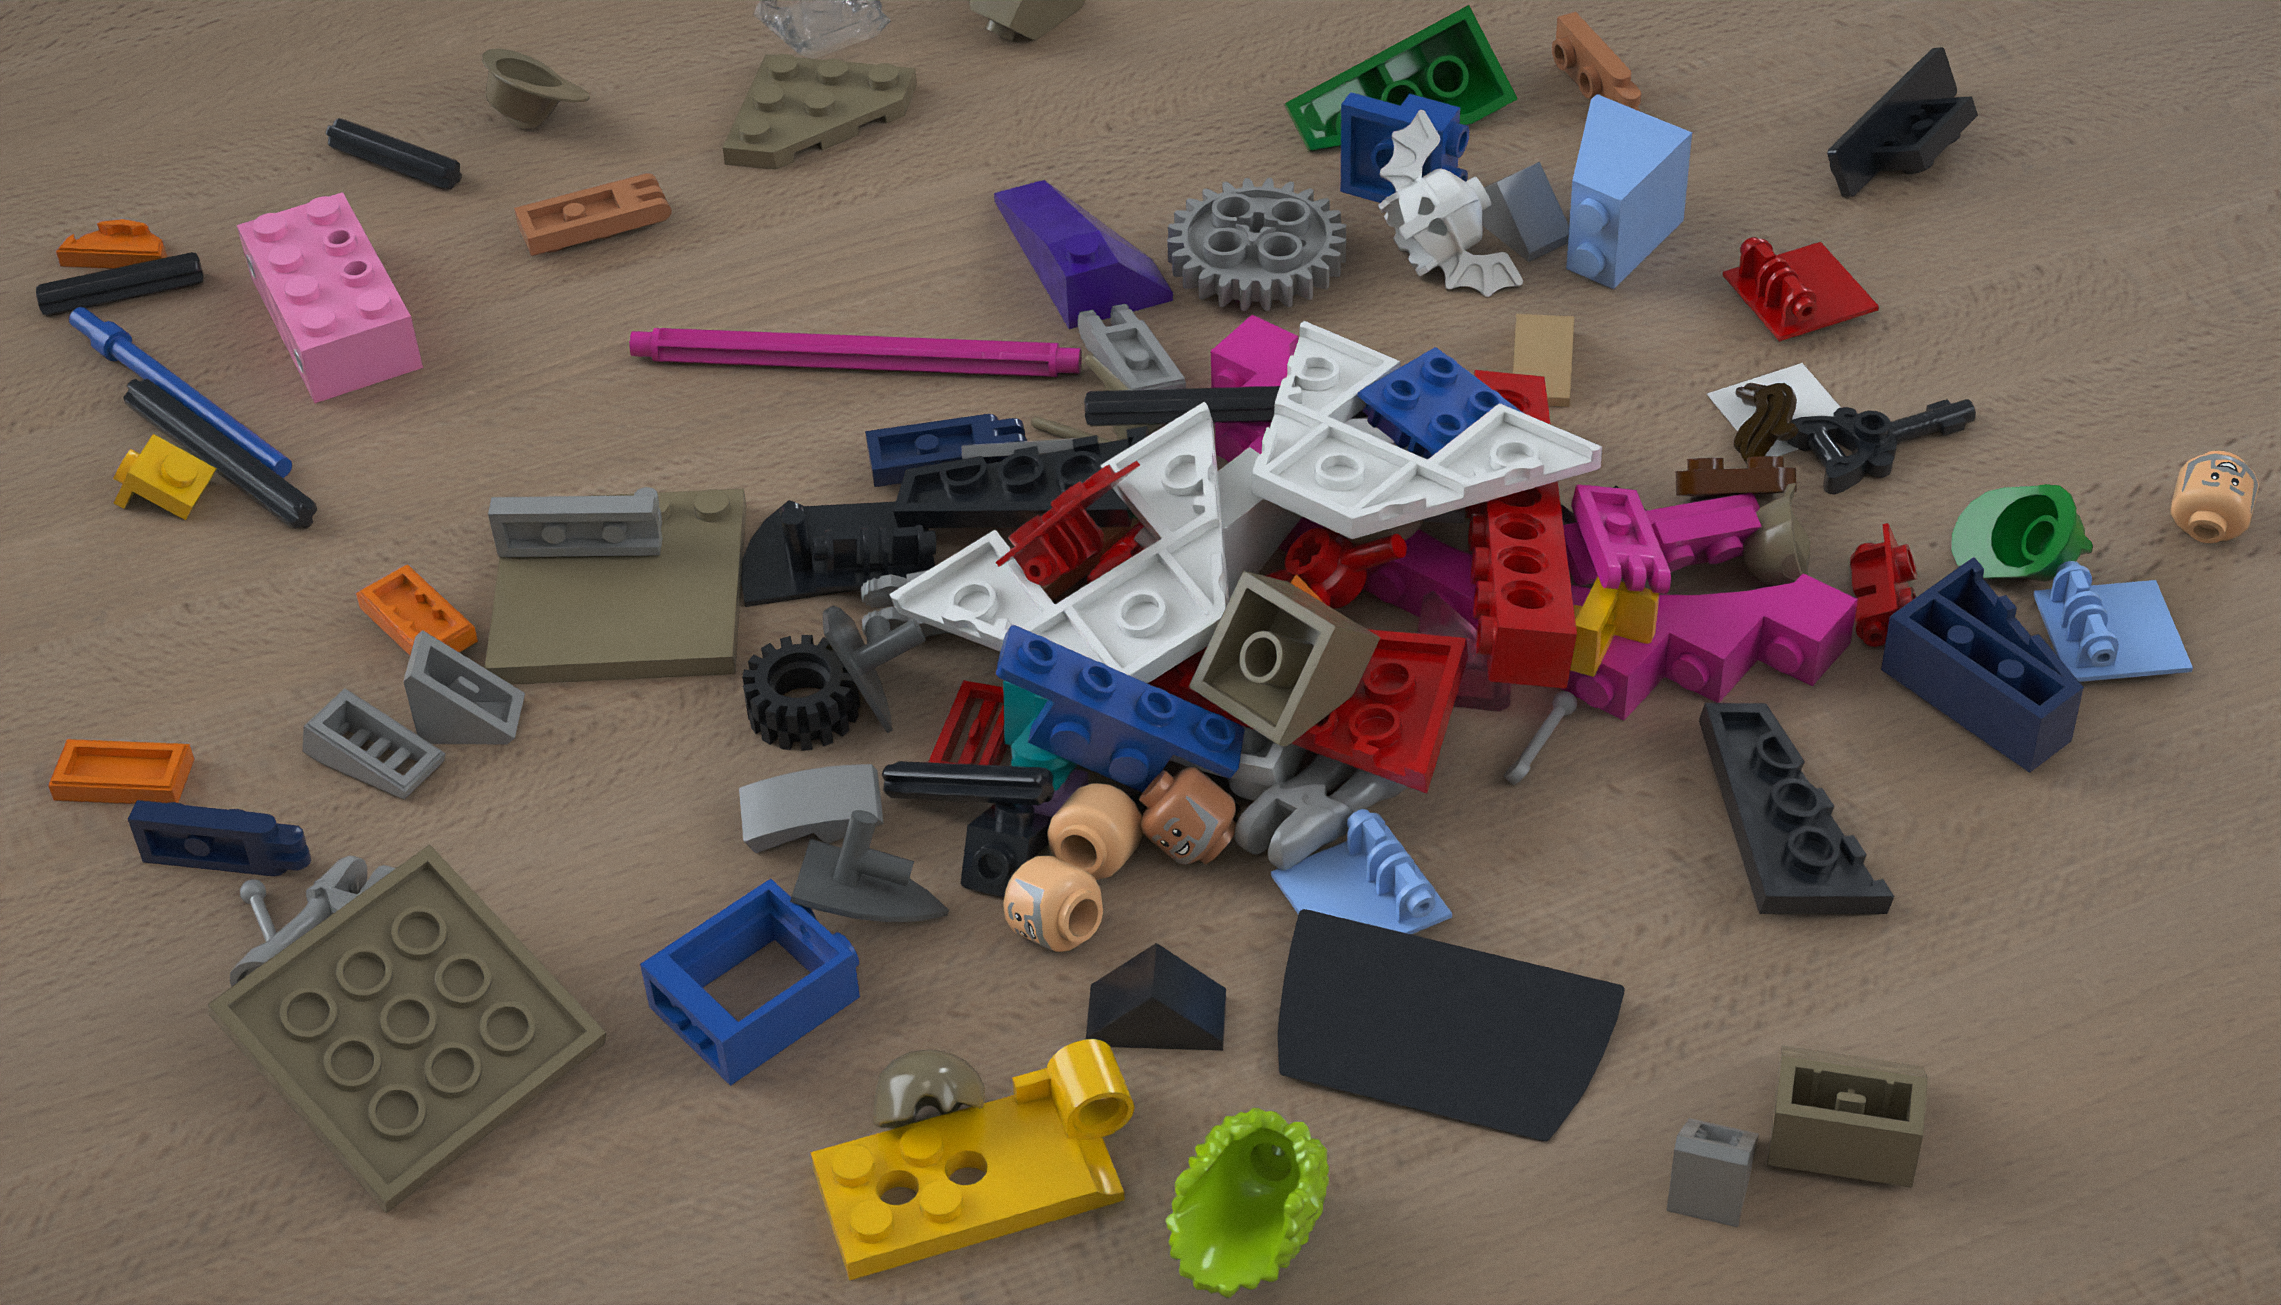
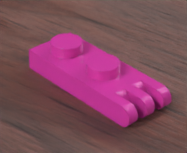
(1620, 538)

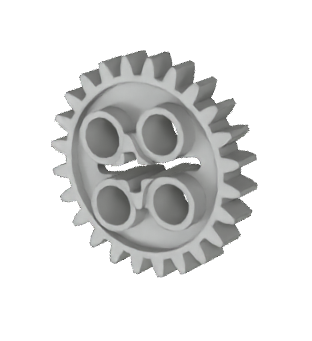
(1257, 244)

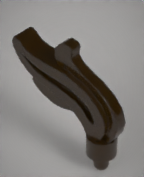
(1771, 420)

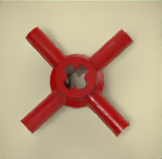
(1336, 566)

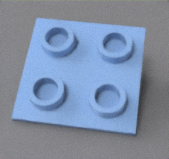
(2110, 627)
(1365, 880)

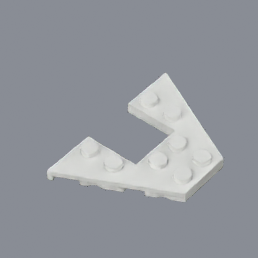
(1368, 485)
(1137, 614)

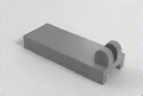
(577, 525)

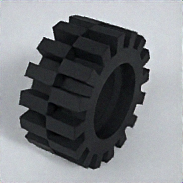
(801, 717)

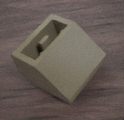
(1848, 1116)

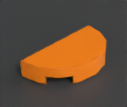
(112, 246)

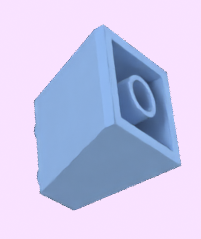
(1624, 190)

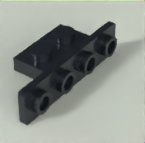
(1904, 126)

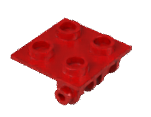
(1797, 288)
(1065, 533)

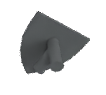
(862, 659)
(862, 880)

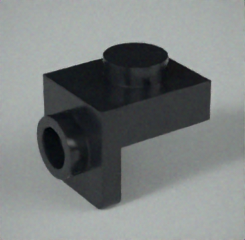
(1000, 844)

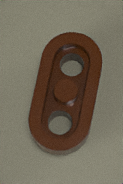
(1710, 478)

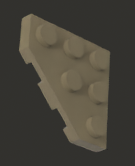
(812, 103)

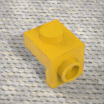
(163, 477)
(1610, 614)

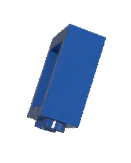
(734, 1048)

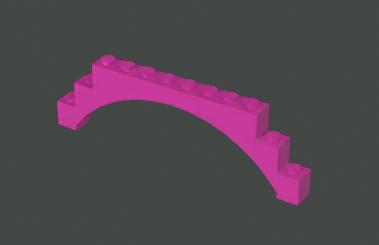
(1698, 639)

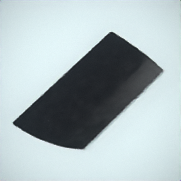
(1440, 1025)

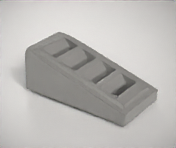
(347, 712)

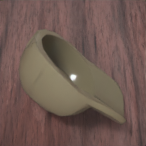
(1781, 547)

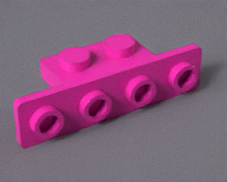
(1686, 533)

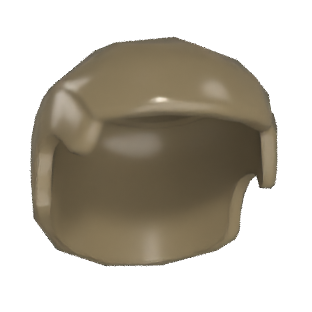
(925, 1080)

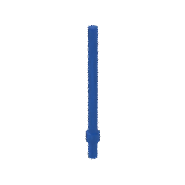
(117, 345)

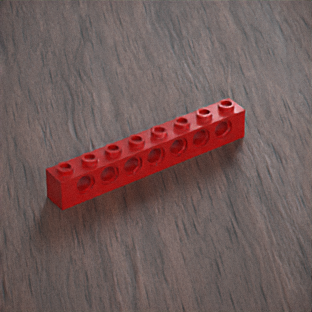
(1522, 567)

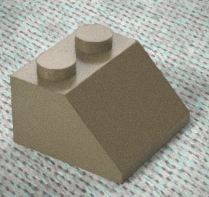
(1281, 658)

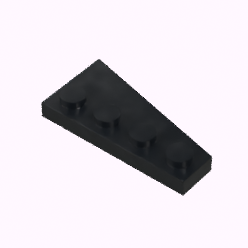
(1010, 491)
(1784, 823)

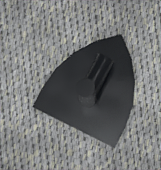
(780, 560)

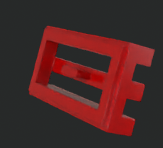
(957, 719)

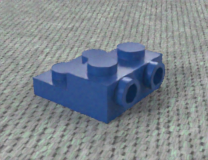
(1369, 146)

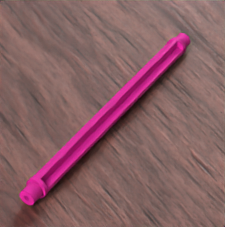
(856, 352)

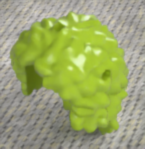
(1247, 1201)

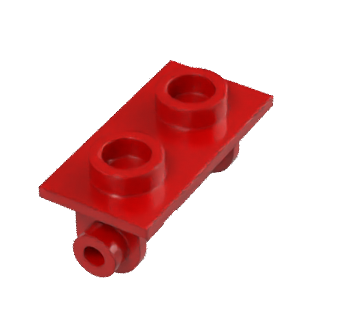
(1881, 585)

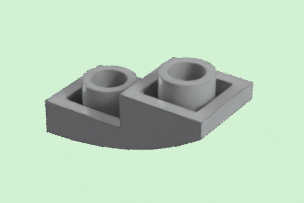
(807, 803)

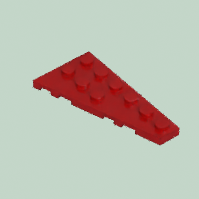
(1392, 719)

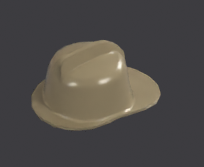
(525, 87)

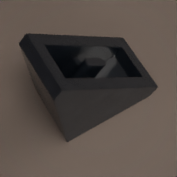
(1157, 1005)

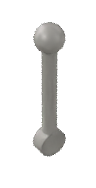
(1563, 704)
(253, 893)

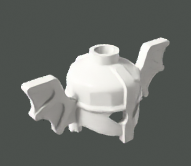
(1440, 215)

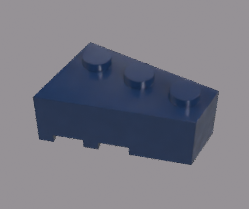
(1983, 667)

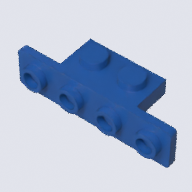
(1112, 718)

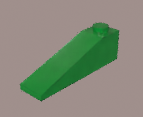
(1441, 63)

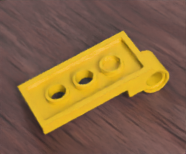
(1037, 1156)

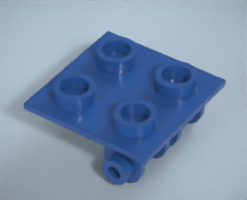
(1428, 402)

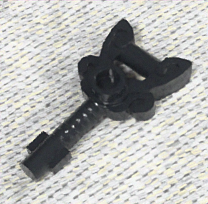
(1871, 439)

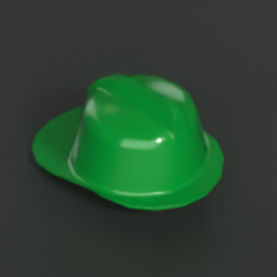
(2020, 532)

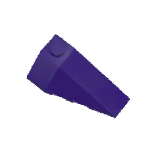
(1078, 255)

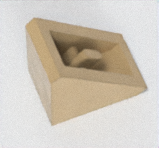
(1545, 349)

